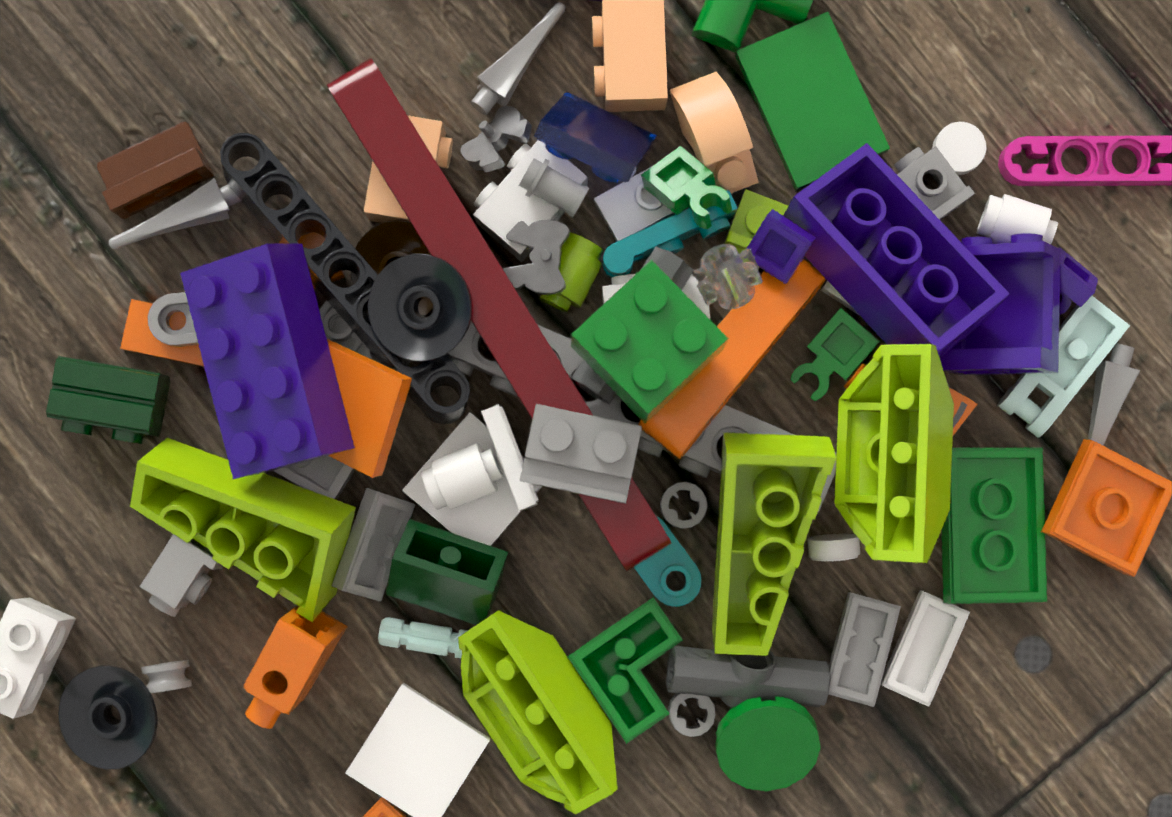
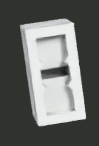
(29, 648)

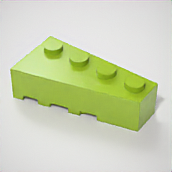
(765, 512)
(255, 522)

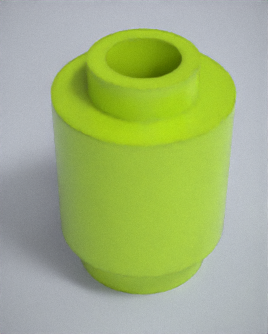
(579, 269)

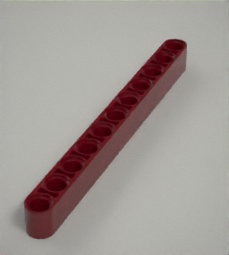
(496, 306)

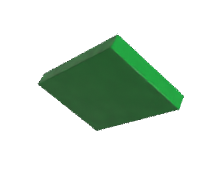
(810, 98)
(995, 527)

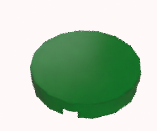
(767, 743)

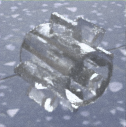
(727, 276)

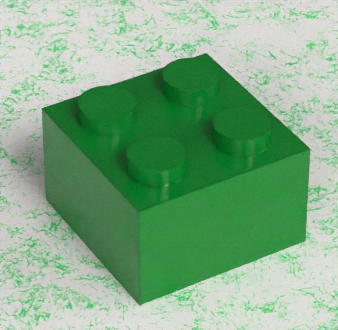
(648, 341)

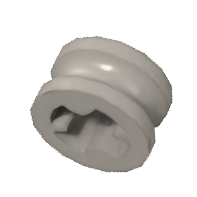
(695, 495)
(167, 676)
(679, 721)

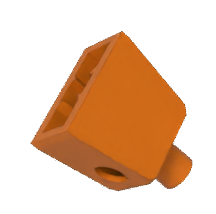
(290, 665)

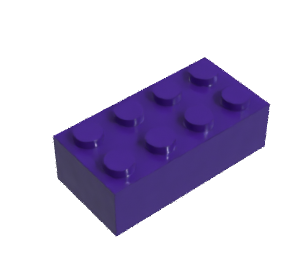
(893, 255)
(267, 359)

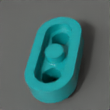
(657, 567)

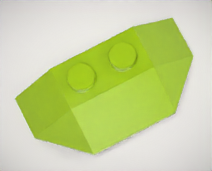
(896, 453)
(538, 711)

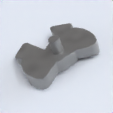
(482, 150)
(546, 240)

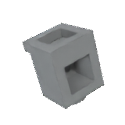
(951, 190)
(179, 575)

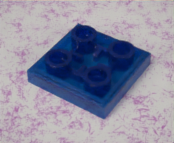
(594, 137)

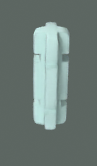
(419, 637)

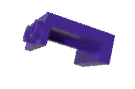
(1025, 327)

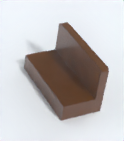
(153, 170)

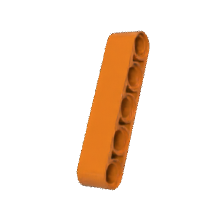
(751, 336)

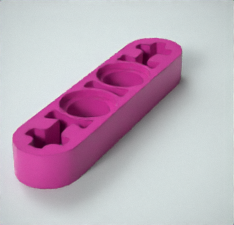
(1098, 154)

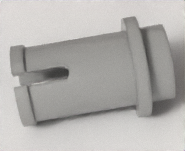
(553, 187)

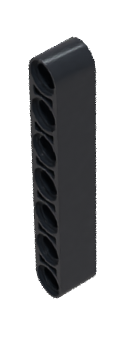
(334, 255)

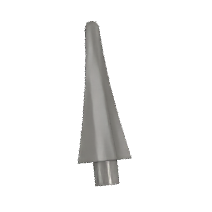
(503, 76)
(200, 207)
(1112, 386)

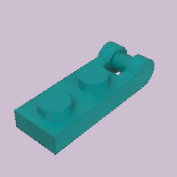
(666, 235)

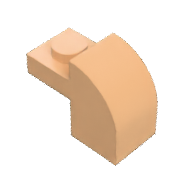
(716, 130)

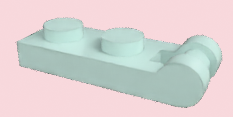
(1083, 344)

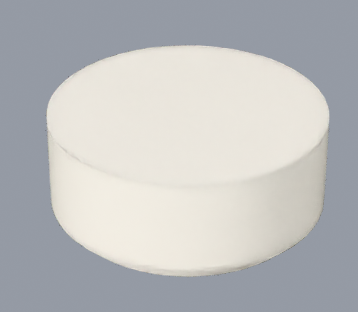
(961, 146)
(833, 547)

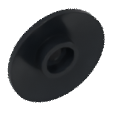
(396, 314)
(92, 728)

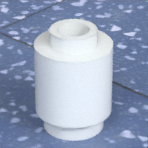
(1015, 216)
(462, 477)

